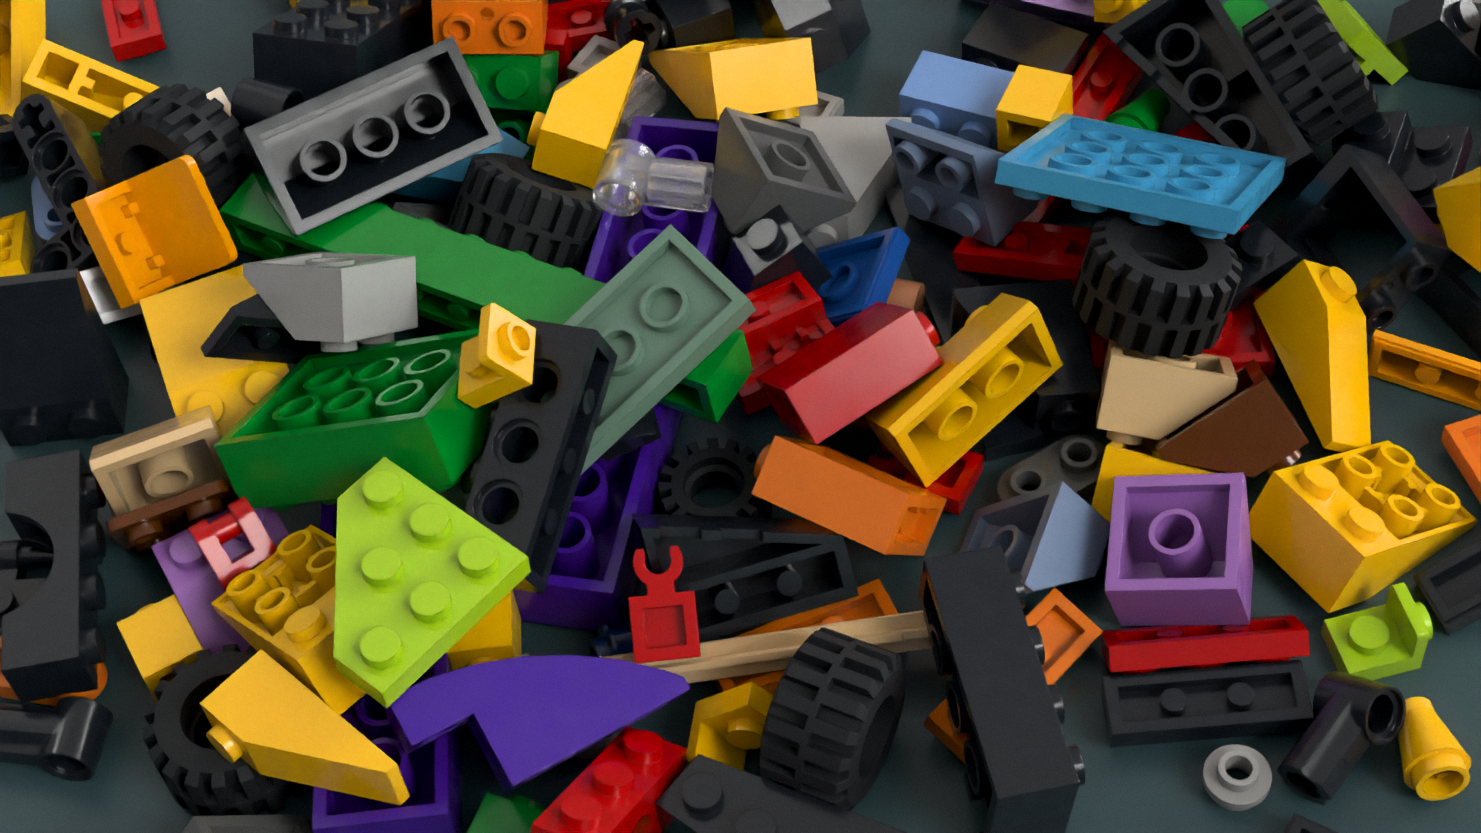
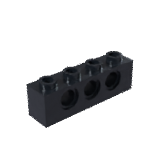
(562, 428)

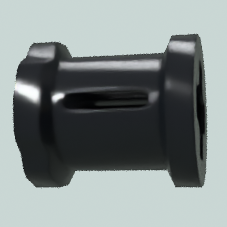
(647, 25)

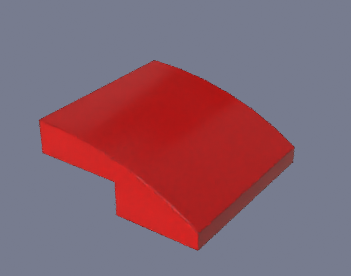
(785, 321)

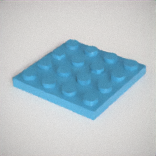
(1143, 174)

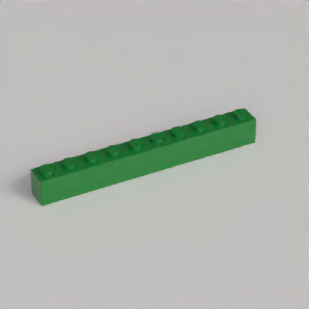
(464, 274)

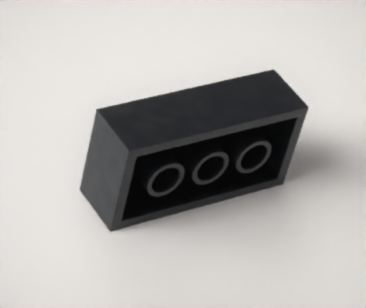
(338, 41)

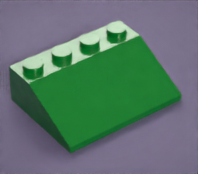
(347, 413)

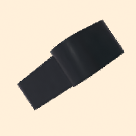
(68, 170)

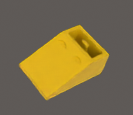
(1354, 522)
(290, 613)

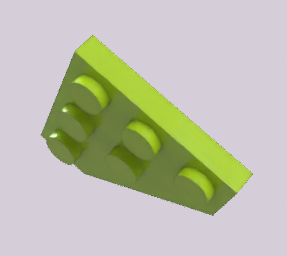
(410, 579)

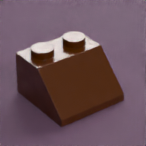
(1239, 433)

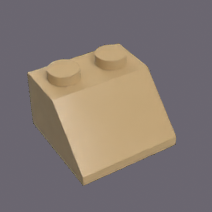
(1158, 393)

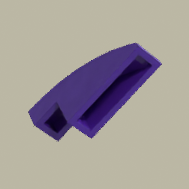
(532, 708)

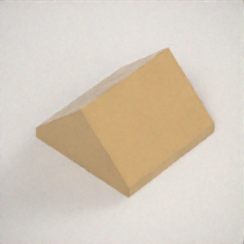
(159, 461)

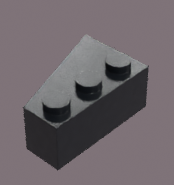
(748, 566)

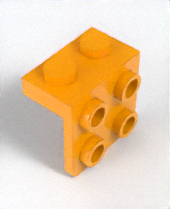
(155, 230)

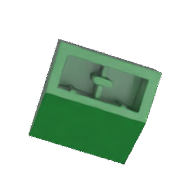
(515, 88)

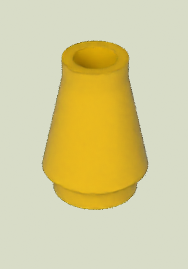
(1431, 754)

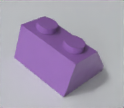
(1180, 550)
(197, 585)

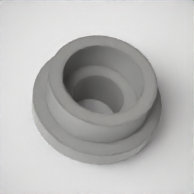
(1234, 793)

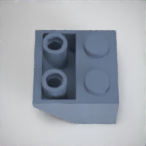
(954, 183)

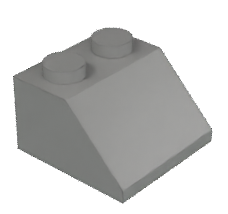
(339, 296)

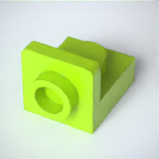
(1380, 638)

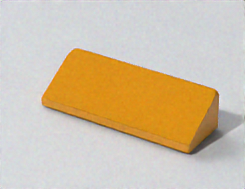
(1425, 369)

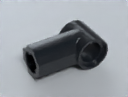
(1347, 719)
(57, 739)

